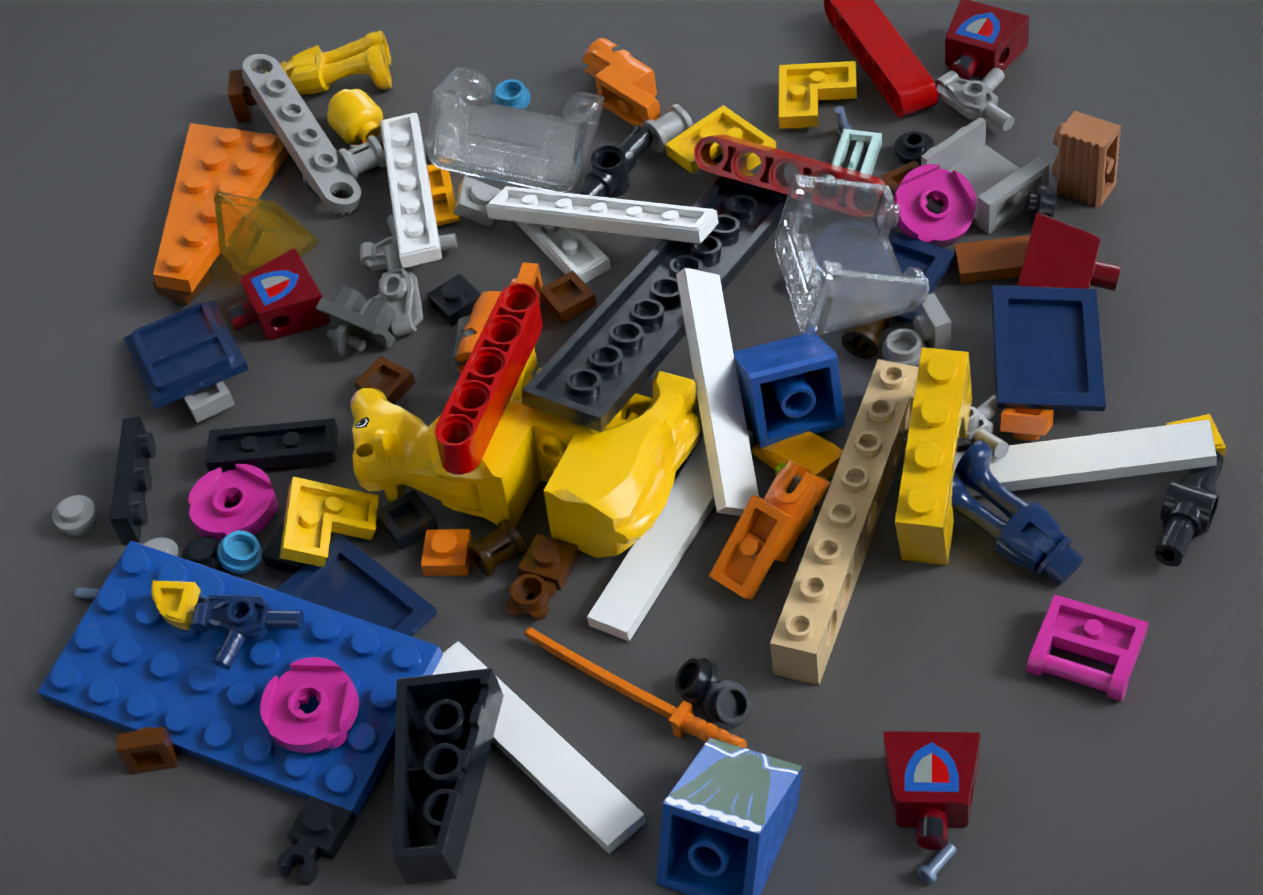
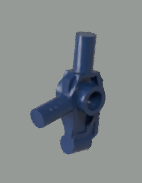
(241, 620)

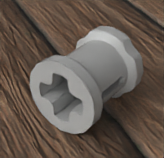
(668, 126)
(363, 157)

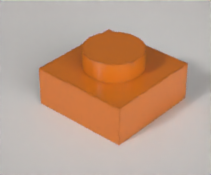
(1026, 423)
(446, 552)

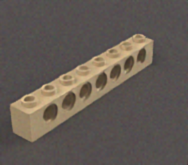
(844, 526)

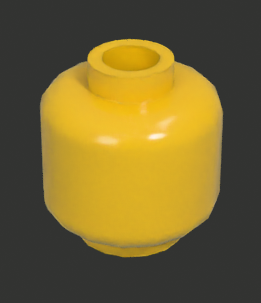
(354, 116)

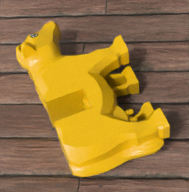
(599, 486)

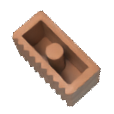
(1086, 158)

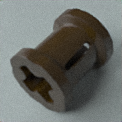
(863, 339)
(496, 547)

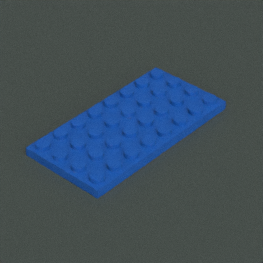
(143, 672)

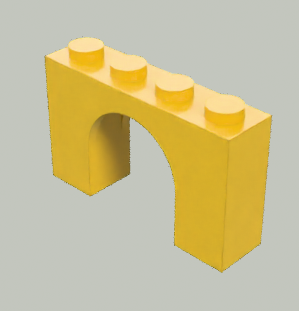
(937, 420)

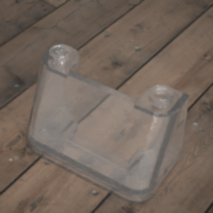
(509, 142)
(840, 255)

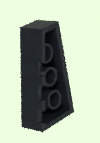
(439, 764)

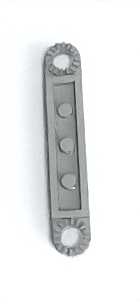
(301, 134)

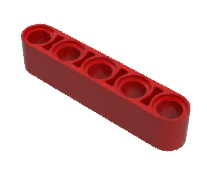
(883, 55)
(772, 164)
(488, 379)

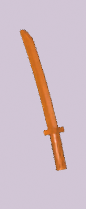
(681, 718)

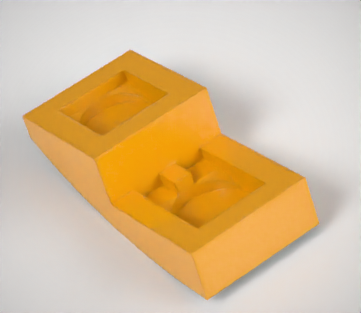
(442, 195)
(804, 449)

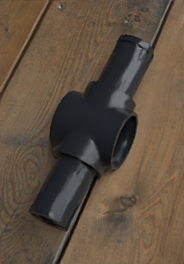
(614, 163)
(1187, 511)

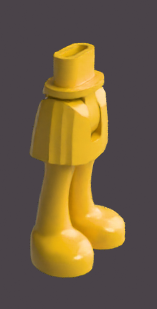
(315, 71)

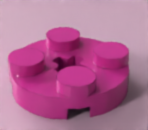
(942, 186)
(217, 487)
(324, 726)

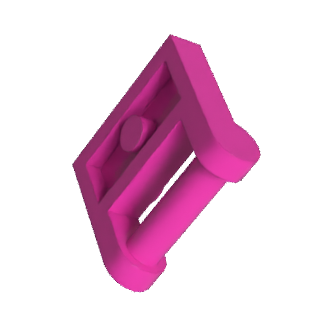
(1092, 634)

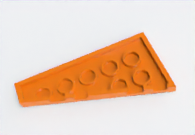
(210, 163)

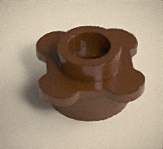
(530, 586)

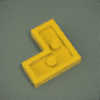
(806, 84)
(722, 122)
(318, 510)

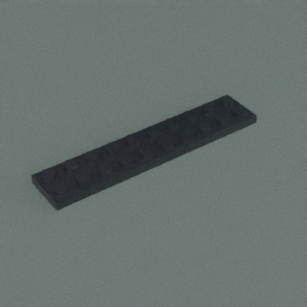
(644, 314)

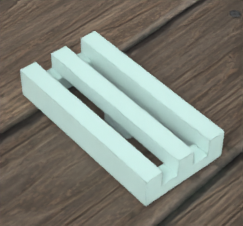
(862, 138)

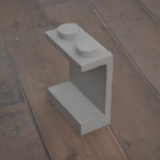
(996, 181)

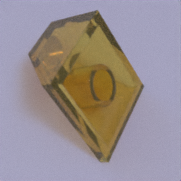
(257, 231)

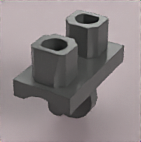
(352, 325)

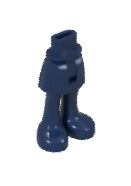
(1029, 537)

